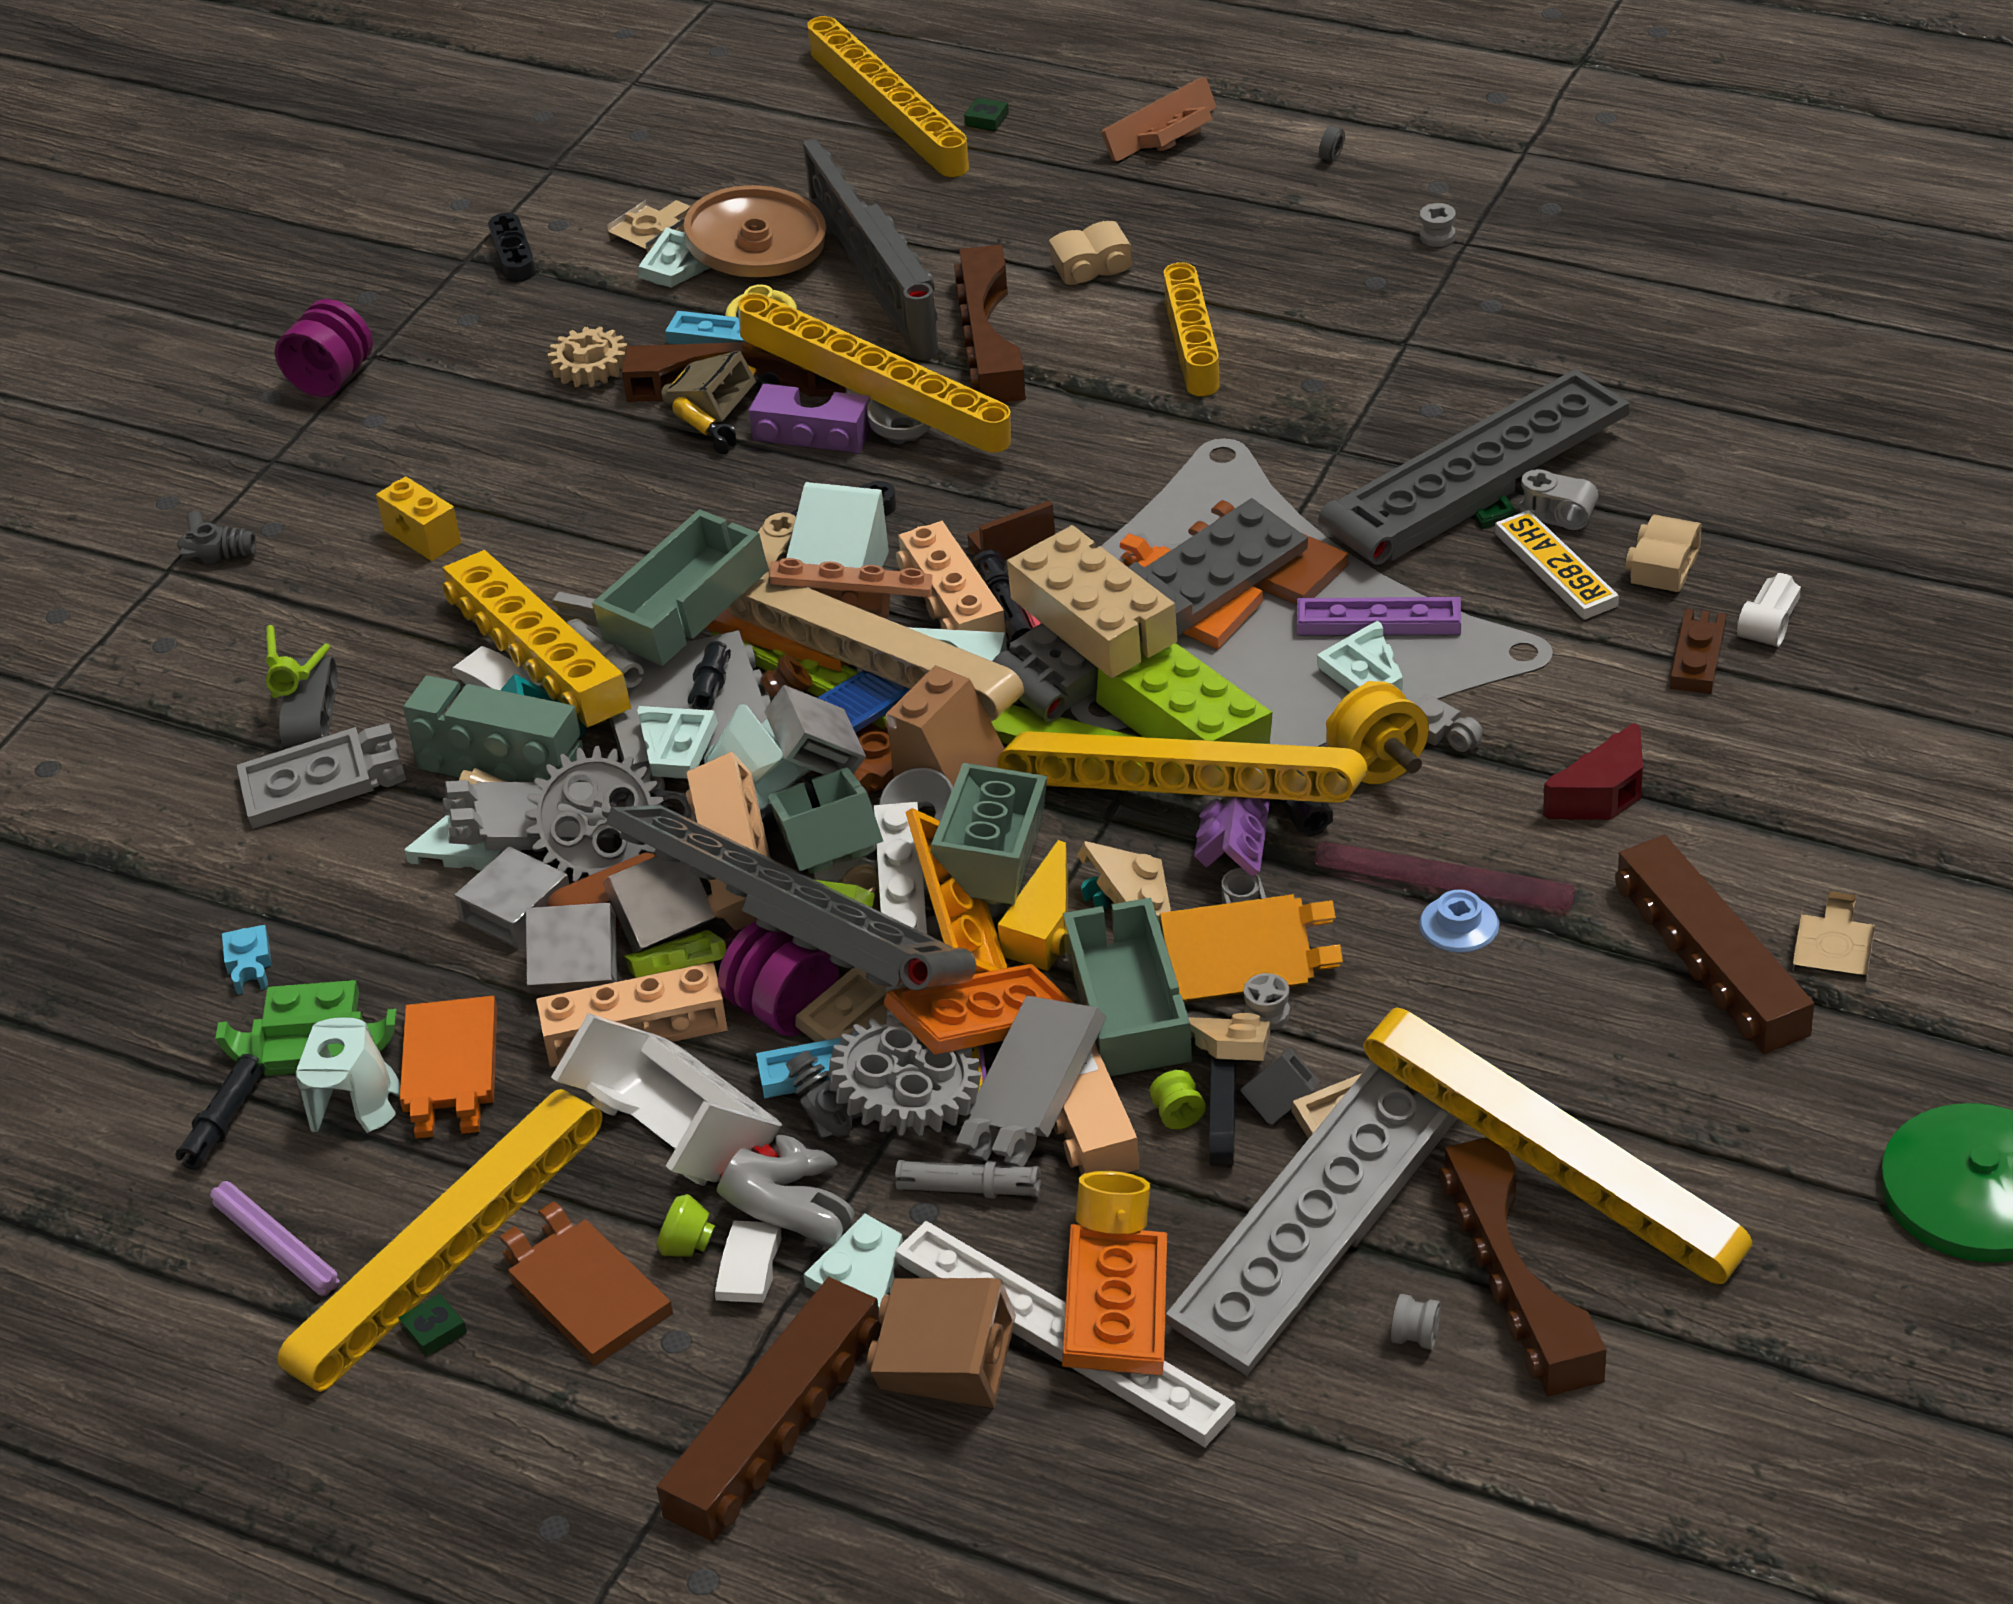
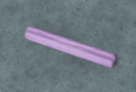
(275, 1238)

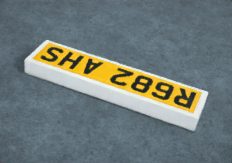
(1556, 565)

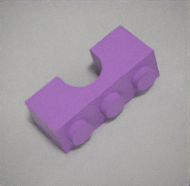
(837, 425)

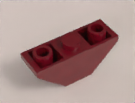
(1599, 782)

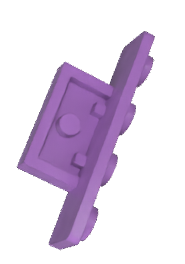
(1235, 828)

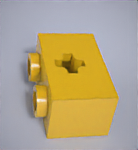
(418, 518)

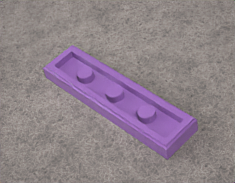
(1395, 614)

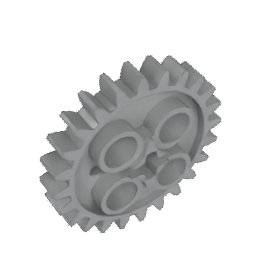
(607, 779)
(900, 1080)

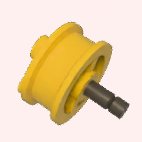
(1381, 728)

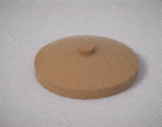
(754, 231)

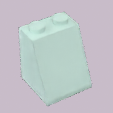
(839, 526)

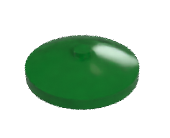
(1953, 1180)

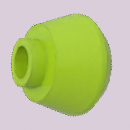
(685, 1228)

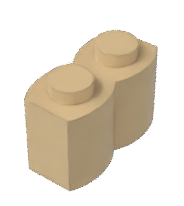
(1090, 252)
(1664, 552)

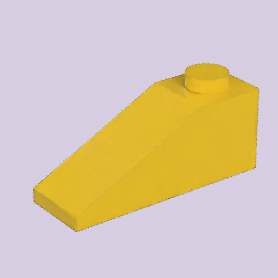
(1035, 924)

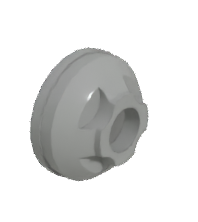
(884, 419)
(920, 786)

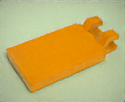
(1229, 943)

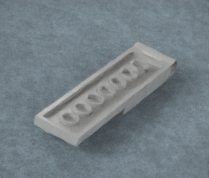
(1309, 1218)

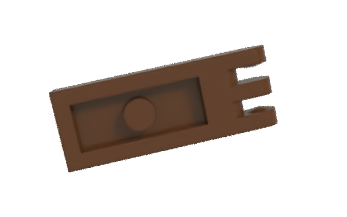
(1698, 652)

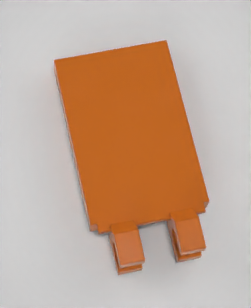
(1217, 626)
(448, 1061)

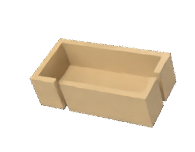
(1092, 601)

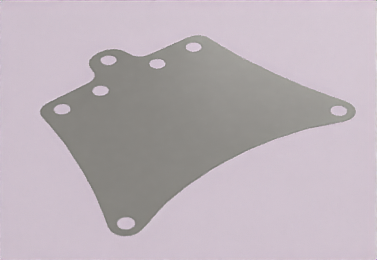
(1266, 652)

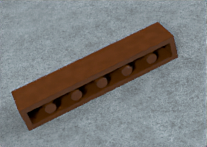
(1715, 944)
(769, 1409)

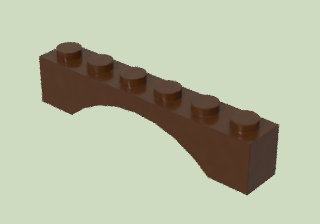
(992, 360)
(653, 366)
(1556, 1335)

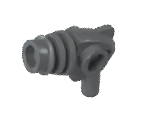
(212, 542)
(819, 1100)

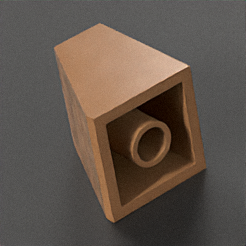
(941, 726)
(943, 1339)

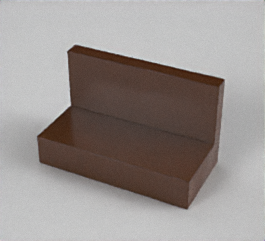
(1014, 532)

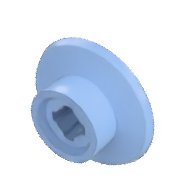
(1459, 922)

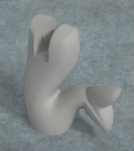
(756, 1187)

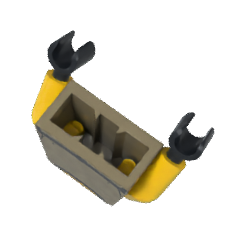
(710, 391)

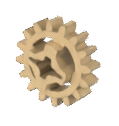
(587, 356)

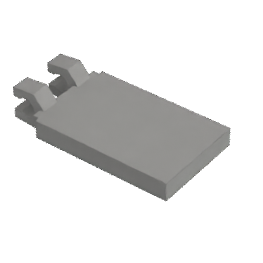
(319, 773)
(497, 814)
(1030, 1078)

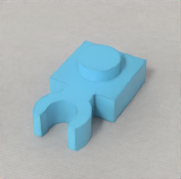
(247, 956)

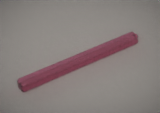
(1445, 875)

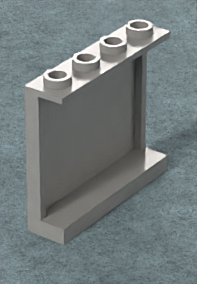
(672, 683)

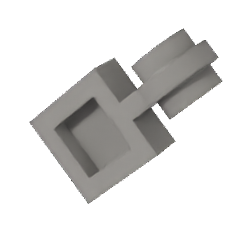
(1446, 722)

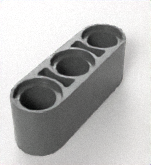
(309, 709)

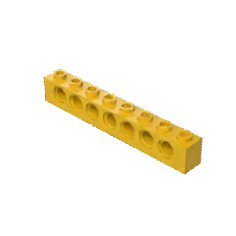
(536, 638)

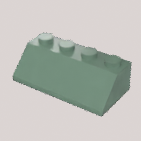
(990, 830)

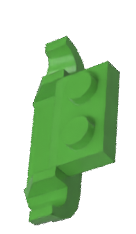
(288, 1020)

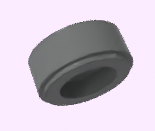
(1331, 143)

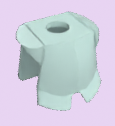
(758, 751)
(355, 1070)

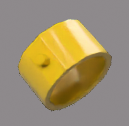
(1112, 1202)

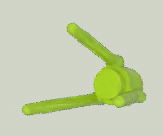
(284, 671)

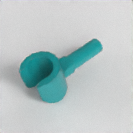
(1091, 889)

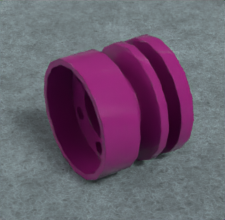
(323, 347)
(773, 977)

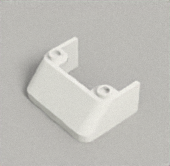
(667, 1093)

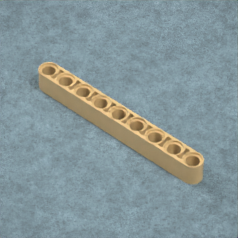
(871, 641)

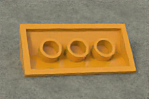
(961, 919)

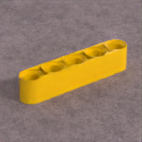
(1191, 329)

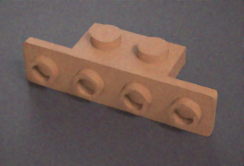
(1162, 121)
(860, 587)

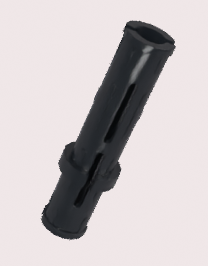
(212, 1124)

